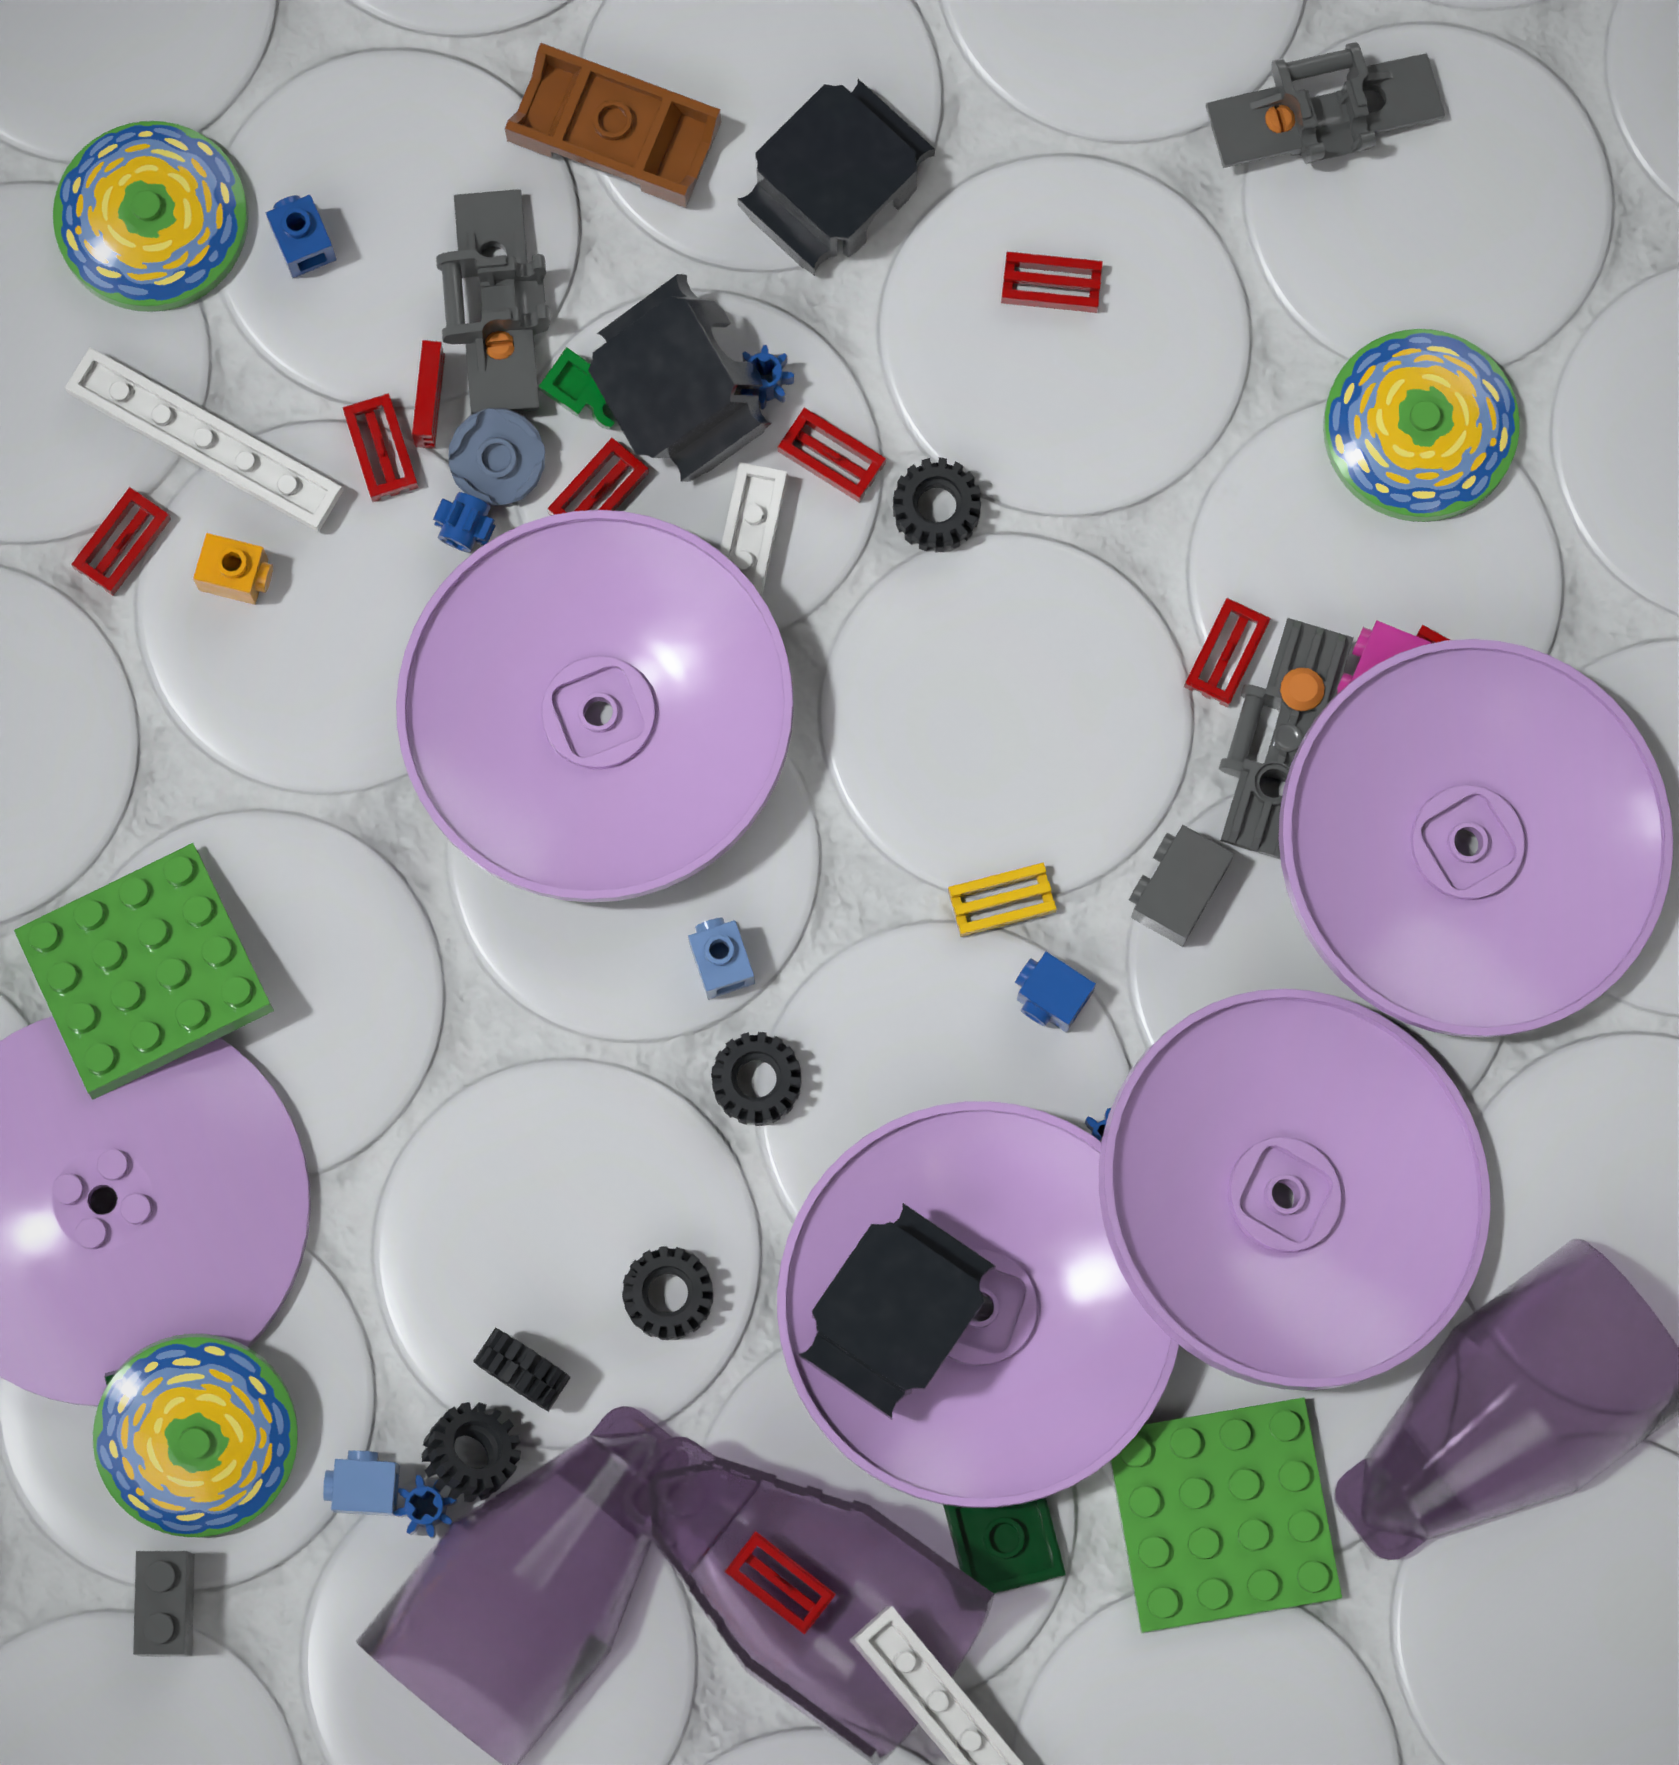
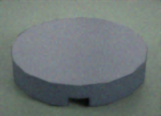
(497, 456)

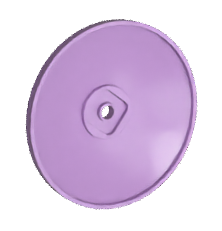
(576, 618)
(1562, 821)
(1379, 1174)
(201, 1221)
(1058, 1366)

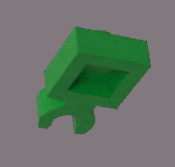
(574, 387)

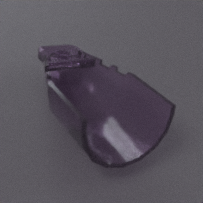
(1517, 1406)
(706, 1511)
(523, 1593)

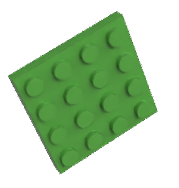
(143, 971)
(1224, 1516)

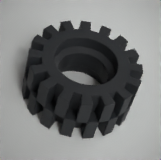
(942, 476)
(748, 1049)
(658, 1263)
(521, 1369)
(489, 1433)

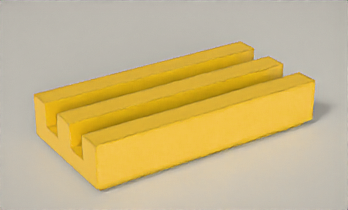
(1042, 888)

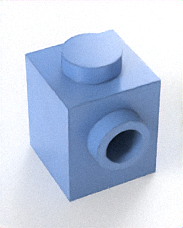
(720, 957)
(362, 1485)

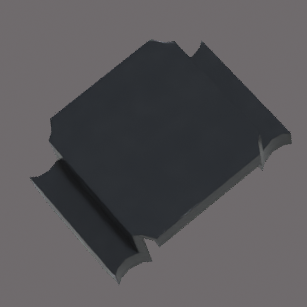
(833, 173)
(675, 382)
(896, 1310)

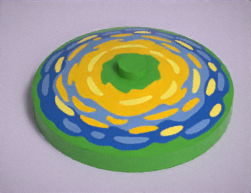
(150, 216)
(1421, 425)
(195, 1435)

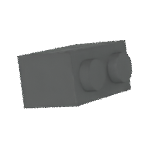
(1181, 884)
(163, 1604)

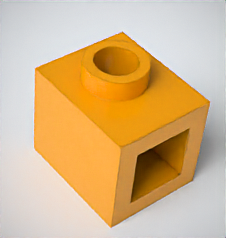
(232, 569)

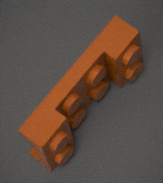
(614, 124)

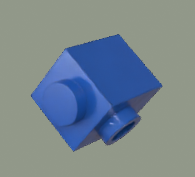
(300, 234)
(1052, 992)

